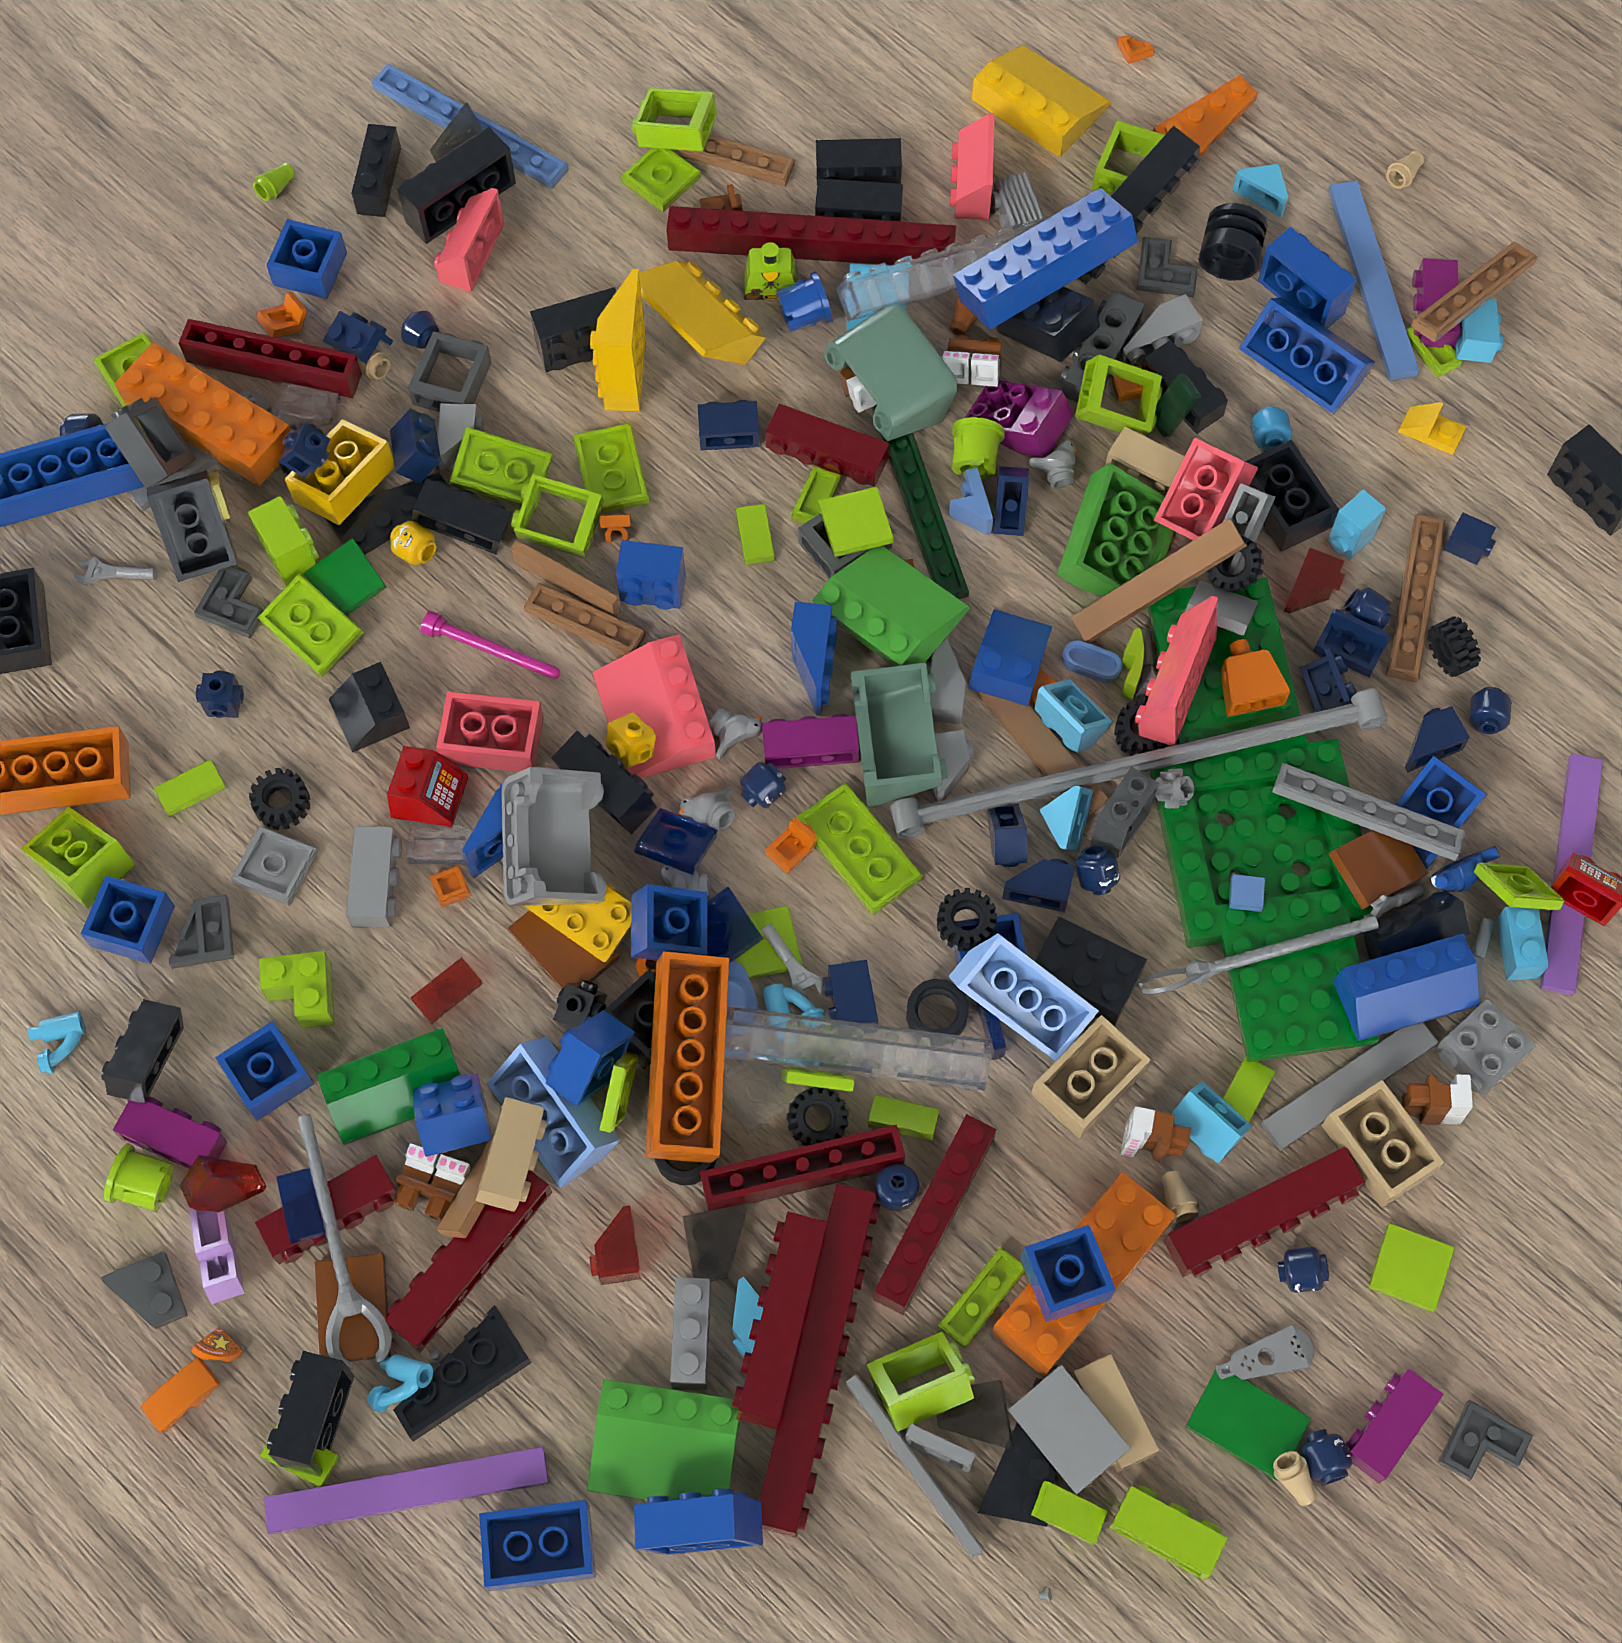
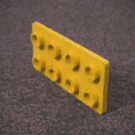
(592, 926)

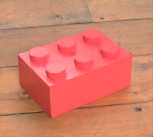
(490, 731)

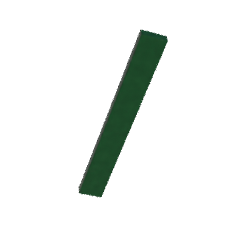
(925, 515)

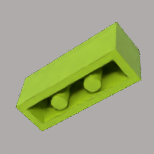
(1169, 1531)

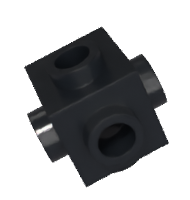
(579, 1001)

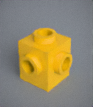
(630, 740)

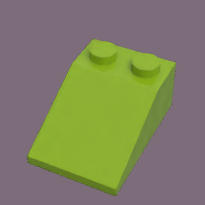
(78, 855)

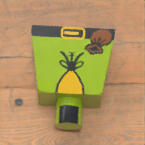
(768, 271)

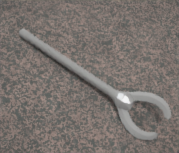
(1200, 971)
(349, 1300)

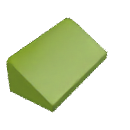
(911, 1118)

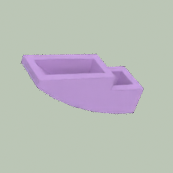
(216, 1254)

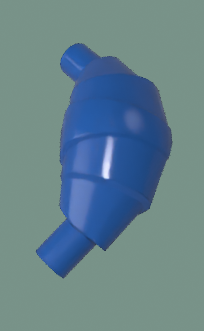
(1460, 874)

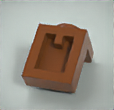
(726, 202)

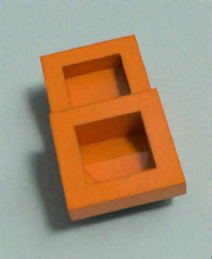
(179, 1394)

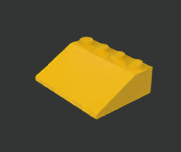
(1038, 98)
(700, 312)
(620, 347)

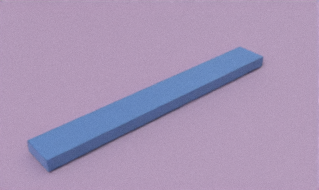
(442, 109)
(1373, 281)

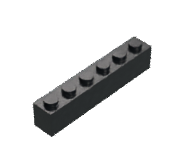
(1152, 180)

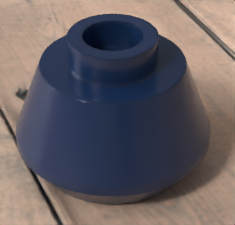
(418, 329)

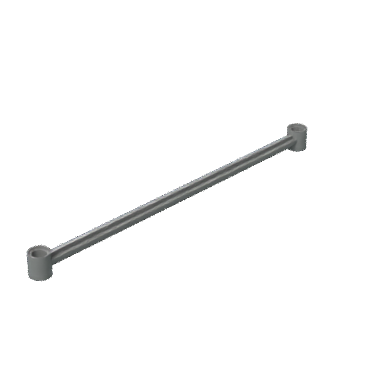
(1365, 709)

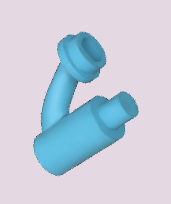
(777, 998)
(66, 1026)
(405, 1369)

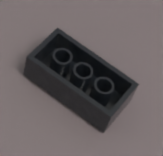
(444, 187)

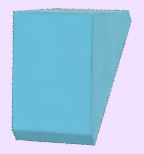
(1263, 187)
(1068, 816)

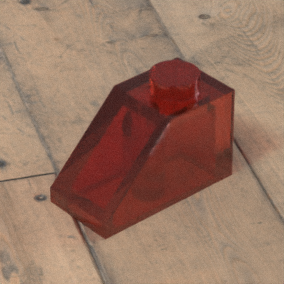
(1315, 580)
(220, 1183)
(616, 1251)

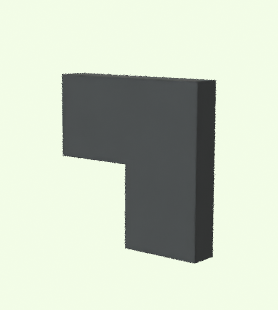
(1160, 276)
(223, 605)
(1481, 1432)

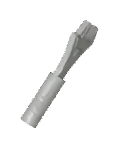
(100, 571)
(1148, 666)
(1385, 903)
(1479, 950)
(800, 975)

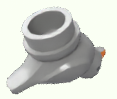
(1058, 465)
(733, 729)
(709, 808)
(683, 880)

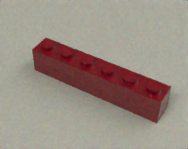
(270, 358)
(802, 1168)
(1264, 1212)
(934, 1215)
(460, 1268)
(781, 1320)

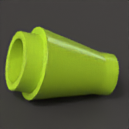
(271, 183)

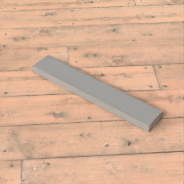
(1369, 811)
(1347, 1083)
(914, 1467)

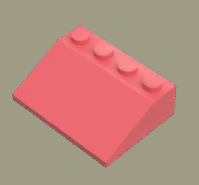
(1179, 673)
(664, 695)

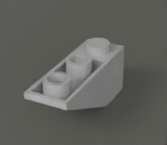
(1171, 321)
(949, 684)

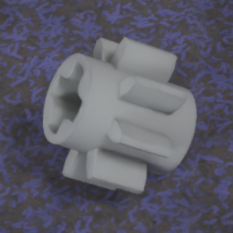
(1174, 788)

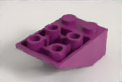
(1028, 413)

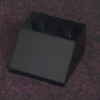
(368, 708)

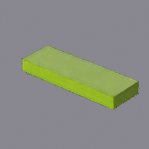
(982, 1297)

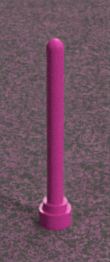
(435, 625)

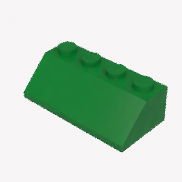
(379, 1087)

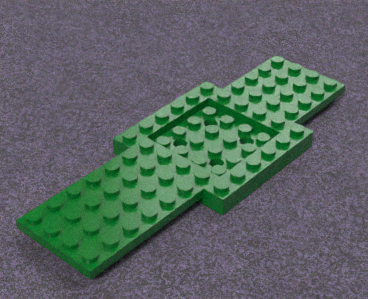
(1289, 1000)

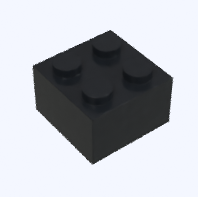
(636, 1011)

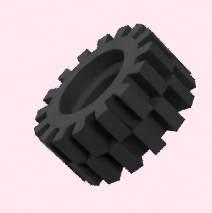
(1247, 576)
(1454, 646)
(1126, 736)
(273, 783)
(970, 901)
(822, 1097)

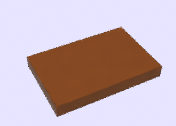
(1377, 866)
(556, 953)
(357, 1335)

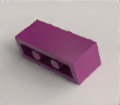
(1432, 282)
(811, 741)
(168, 1132)
(1392, 1424)

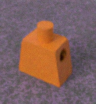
(1251, 681)

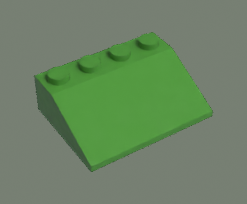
(1114, 533)
(891, 607)
(661, 1442)

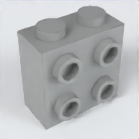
(1484, 1047)

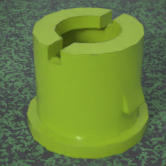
(976, 445)
(138, 1179)

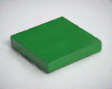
(346, 577)

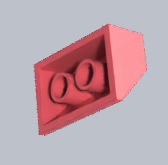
(973, 169)
(470, 241)
(1203, 490)

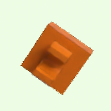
(615, 522)

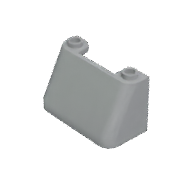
(550, 837)

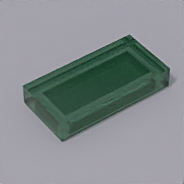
(1175, 404)

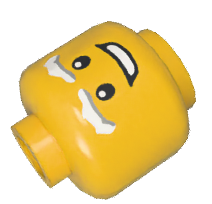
(413, 543)

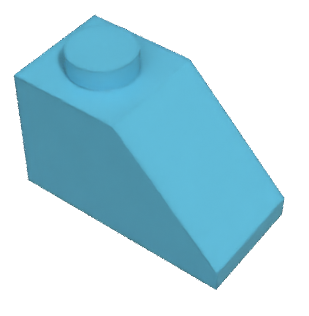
(745, 1311)

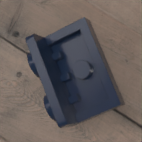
(355, 336)
(1353, 639)
(1327, 682)

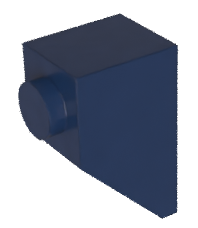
(1011, 500)
(1439, 736)
(1007, 835)
(1042, 885)

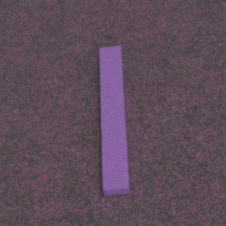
(1575, 836)
(405, 1490)

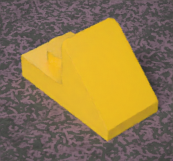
(1429, 427)

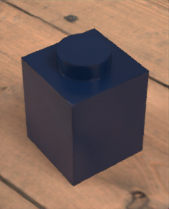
(1471, 539)

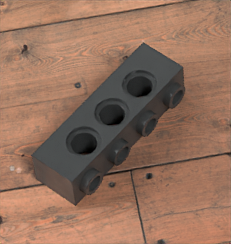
(1118, 312)

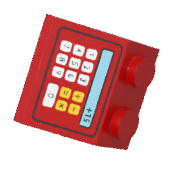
(426, 788)
(1589, 888)

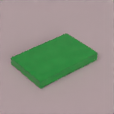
(1247, 1422)

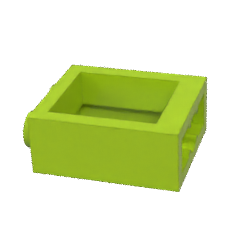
(678, 103)
(1126, 138)
(1092, 392)
(530, 493)
(928, 1398)

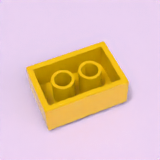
(348, 475)

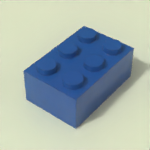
(1306, 278)
(698, 1523)
(537, 1545)

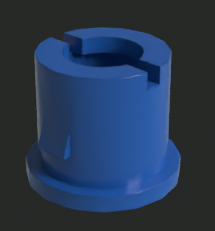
(804, 303)

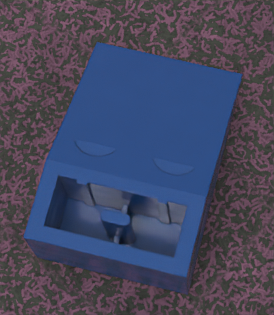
(813, 648)

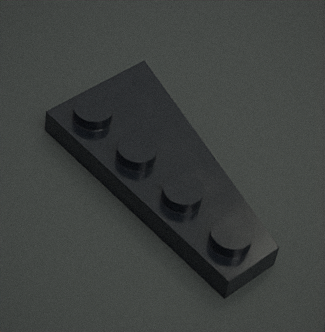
(379, 514)
(474, 1368)
(1018, 1480)

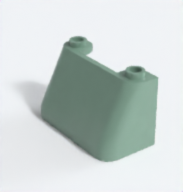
(897, 370)
(896, 732)

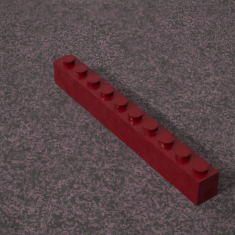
(806, 235)
(815, 1361)

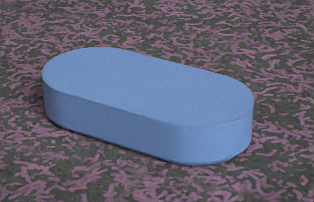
(1092, 661)

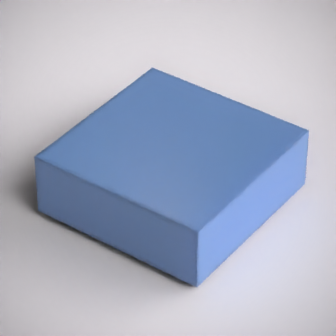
(1246, 893)

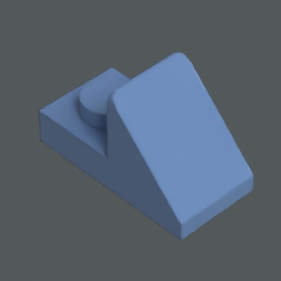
(974, 506)

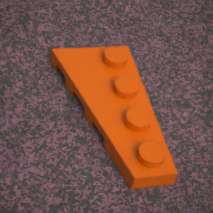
(1212, 114)

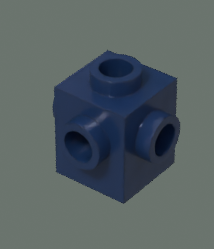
(304, 450)
(220, 694)

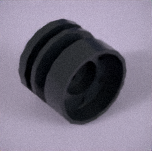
(1233, 241)

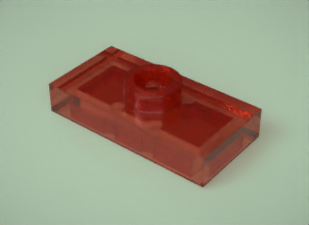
(446, 990)

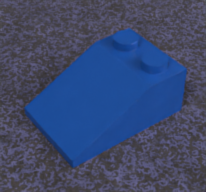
(1010, 657)
(1443, 796)
(486, 841)

